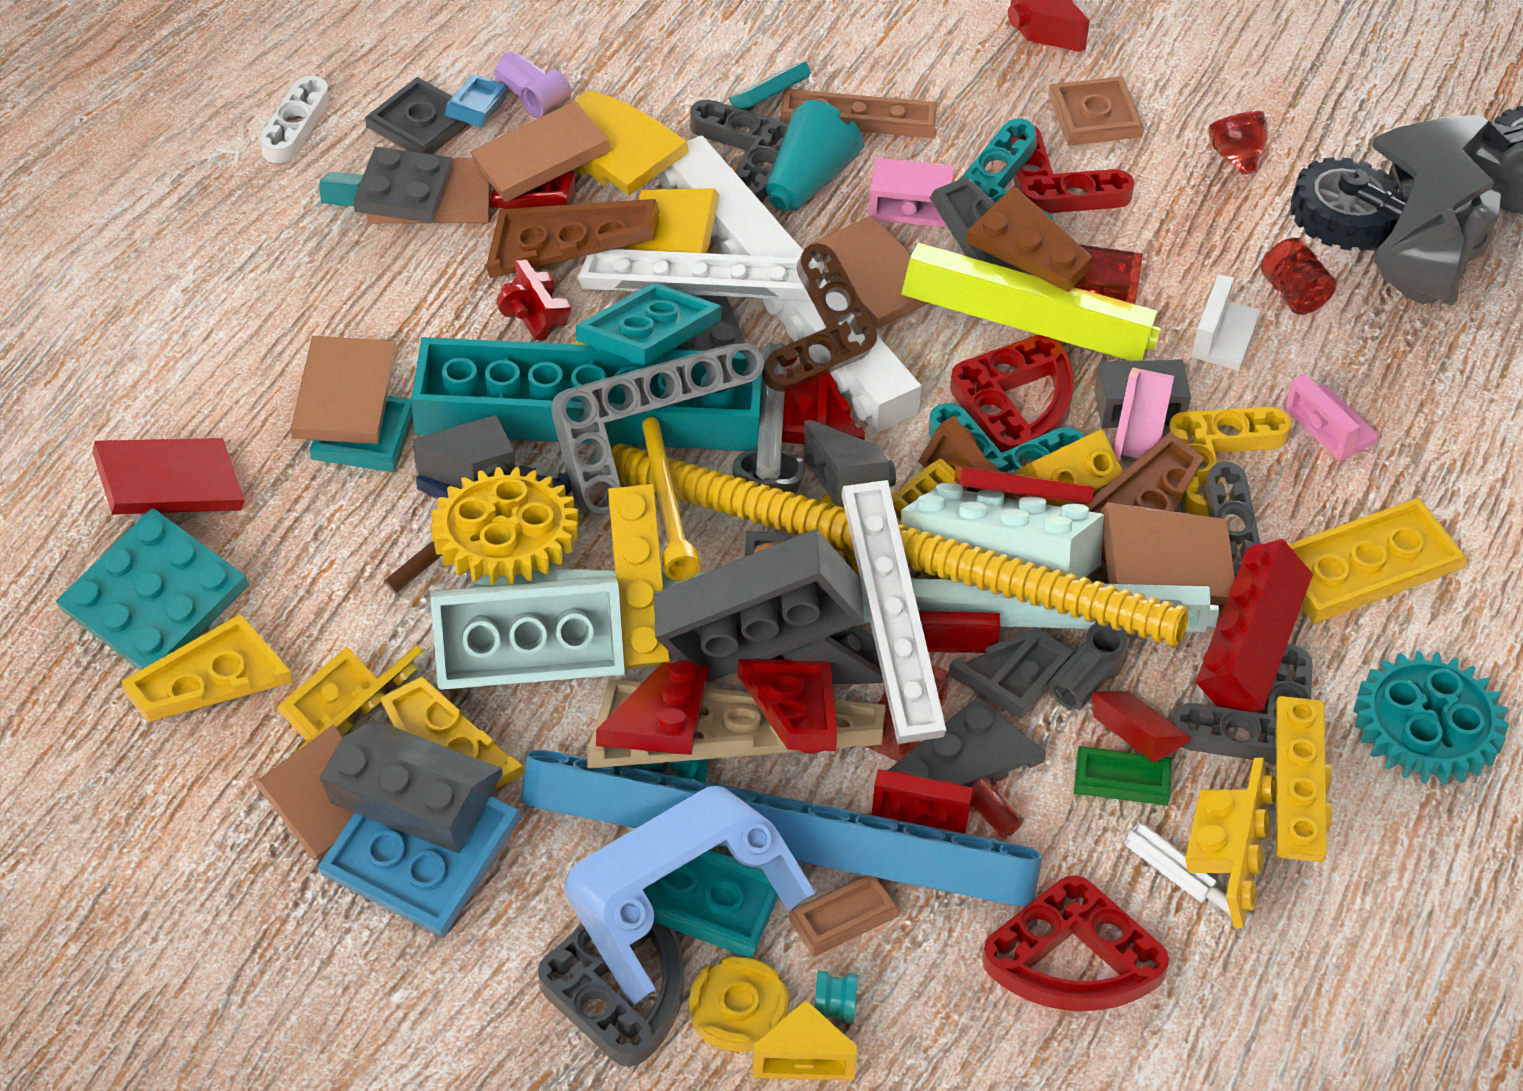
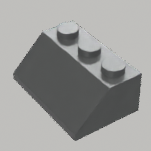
(409, 784)

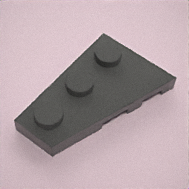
(960, 207)
(974, 747)

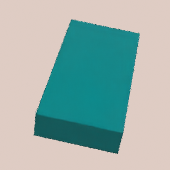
(770, 86)

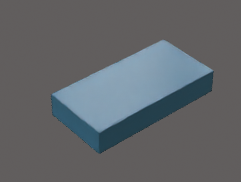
(476, 100)

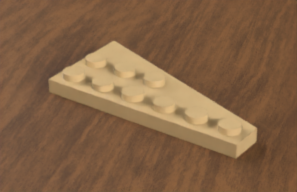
(733, 728)

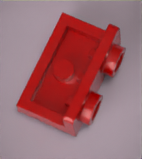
(921, 801)

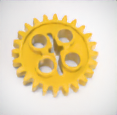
(504, 525)

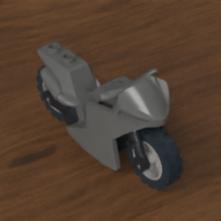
(1449, 197)

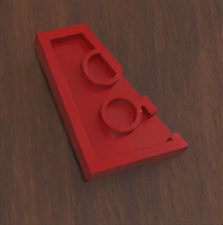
(794, 700)
(660, 712)

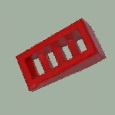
(552, 193)

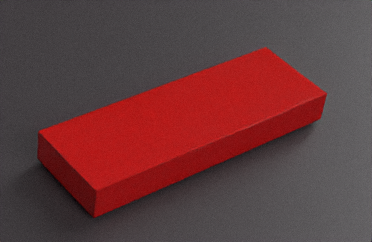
(1024, 484)

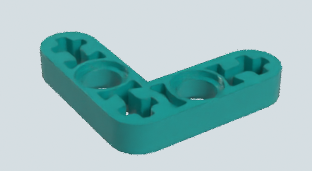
(998, 149)
(1009, 459)

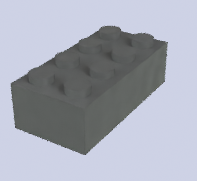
(760, 605)

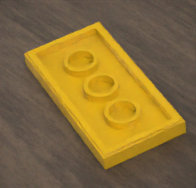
(1375, 558)

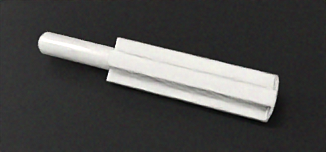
(1173, 865)

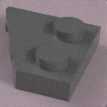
(1014, 671)

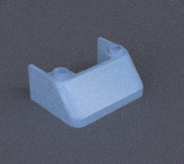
(610, 882)

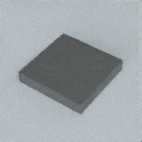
(416, 118)

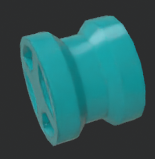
(836, 996)

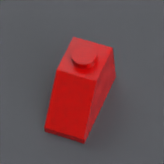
(1050, 22)

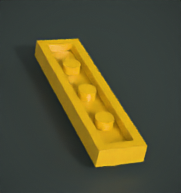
(637, 572)

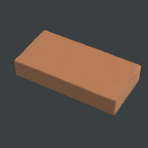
(843, 914)

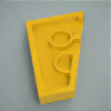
(207, 671)

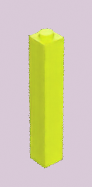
(1030, 303)

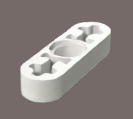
(295, 133)

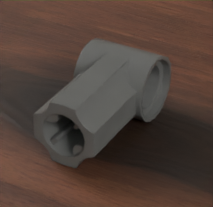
(1089, 666)

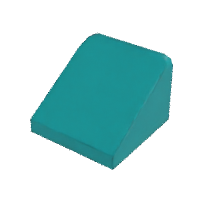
(339, 188)

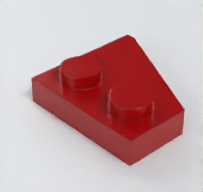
(816, 402)

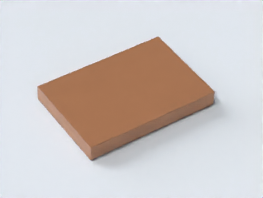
(540, 151)
(463, 200)
(875, 267)
(344, 390)
(1167, 549)

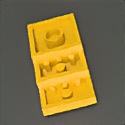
(637, 142)

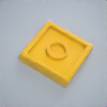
(682, 221)

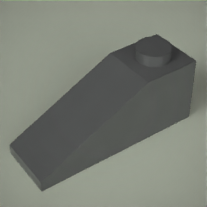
(843, 460)

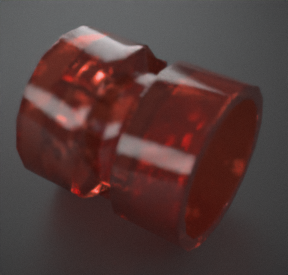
(1298, 276)

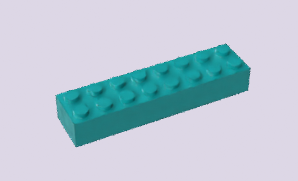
(518, 381)

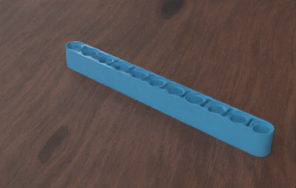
(811, 831)

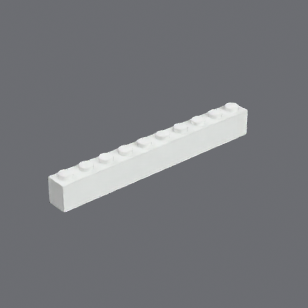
(876, 385)

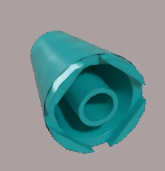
(811, 154)

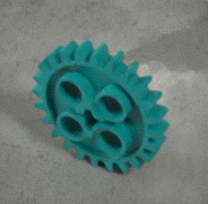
(1430, 718)

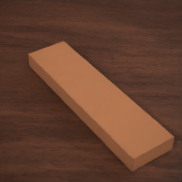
(870, 112)

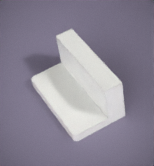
(1224, 327)

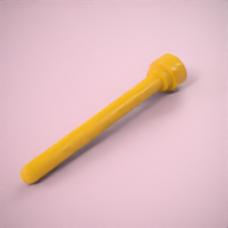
(679, 557)

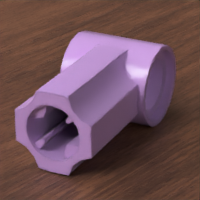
(537, 90)

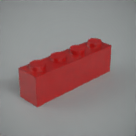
(1254, 627)

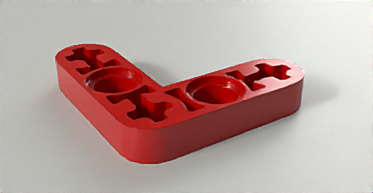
(1047, 184)

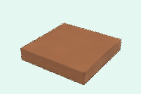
(1095, 110)
(300, 797)

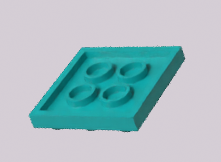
(152, 591)

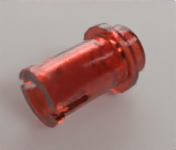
(995, 808)

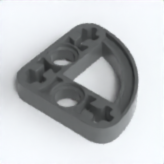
(587, 985)

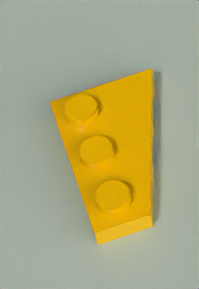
(428, 714)

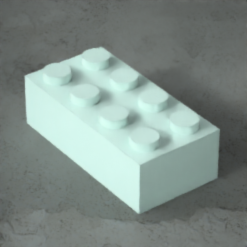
(1023, 528)
(527, 632)

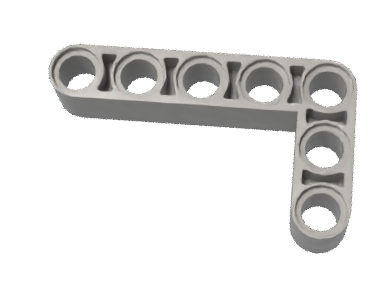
(637, 400)

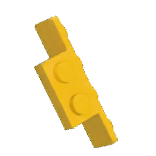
(340, 692)
(1301, 780)
(1229, 837)

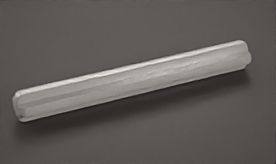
(770, 424)

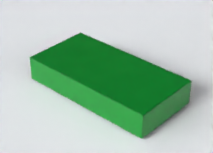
(1122, 776)

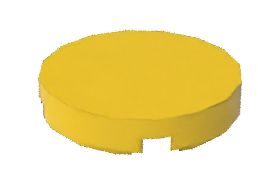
(737, 1003)

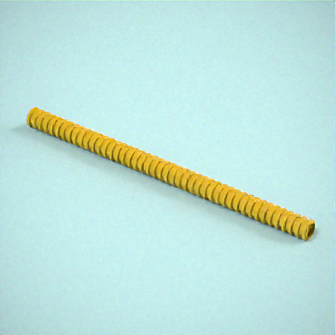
(921, 550)

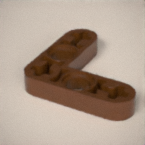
(834, 336)

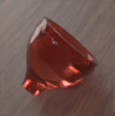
(1240, 139)

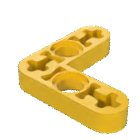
(1209, 440)

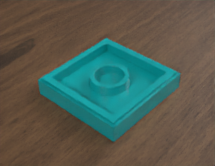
(379, 456)

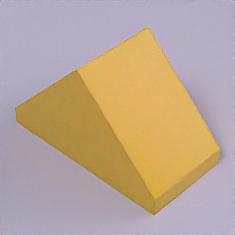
(805, 1048)

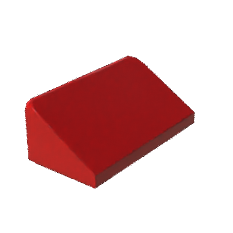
(1138, 724)

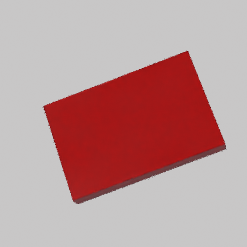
(167, 475)

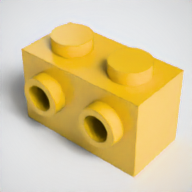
(1083, 462)

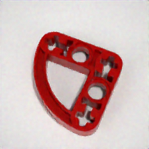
(993, 384)
(1082, 922)

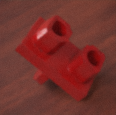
(531, 301)

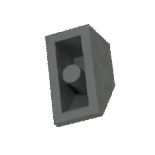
(464, 452)
(850, 653)

